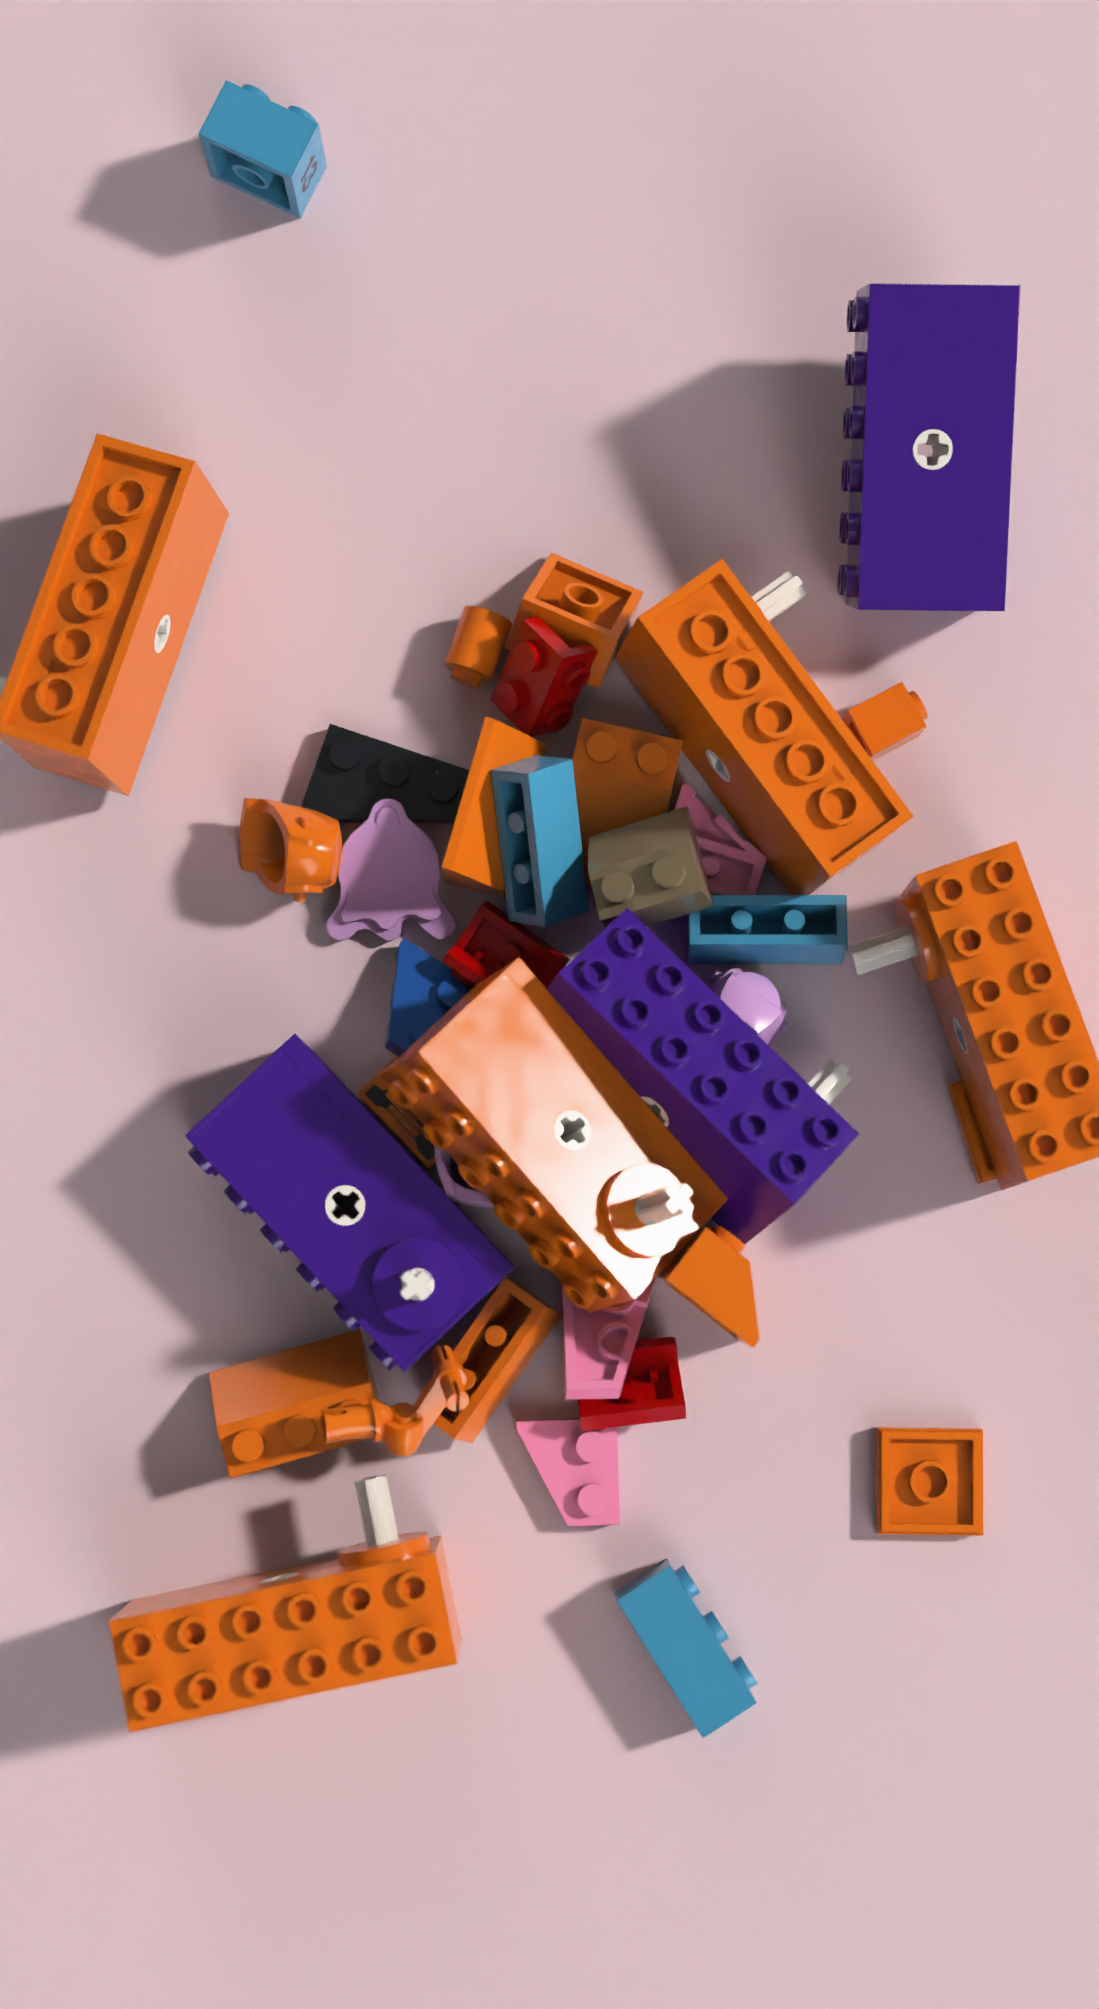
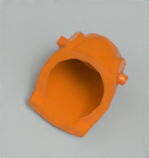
(289, 847)

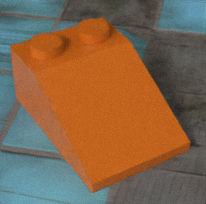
(620, 777)

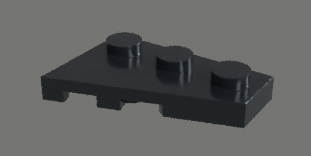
(362, 770)

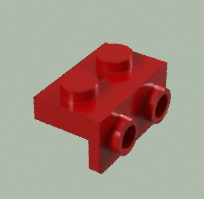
(541, 679)
(494, 942)
(649, 1392)

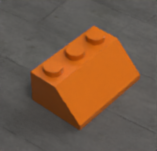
(474, 844)
(717, 1281)
(273, 1404)

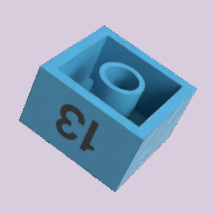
(263, 147)

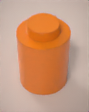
(477, 646)

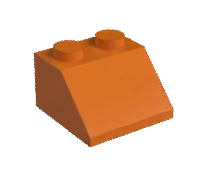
(580, 609)

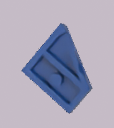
(419, 996)

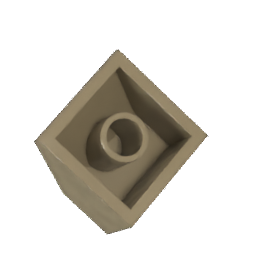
(649, 869)

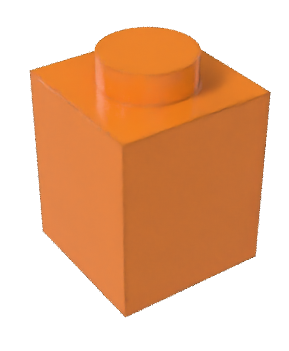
(887, 720)

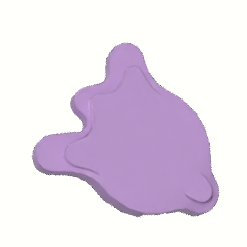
(389, 876)

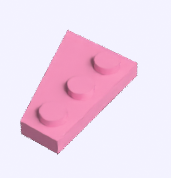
(600, 1346)

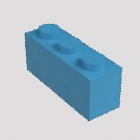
(540, 840)
(769, 930)
(687, 1646)

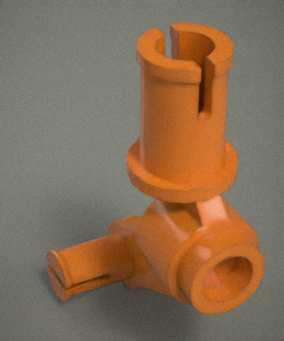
(401, 1424)

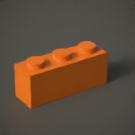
(496, 1354)

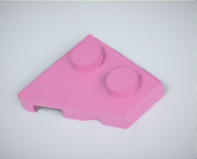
(729, 862)
(576, 1468)

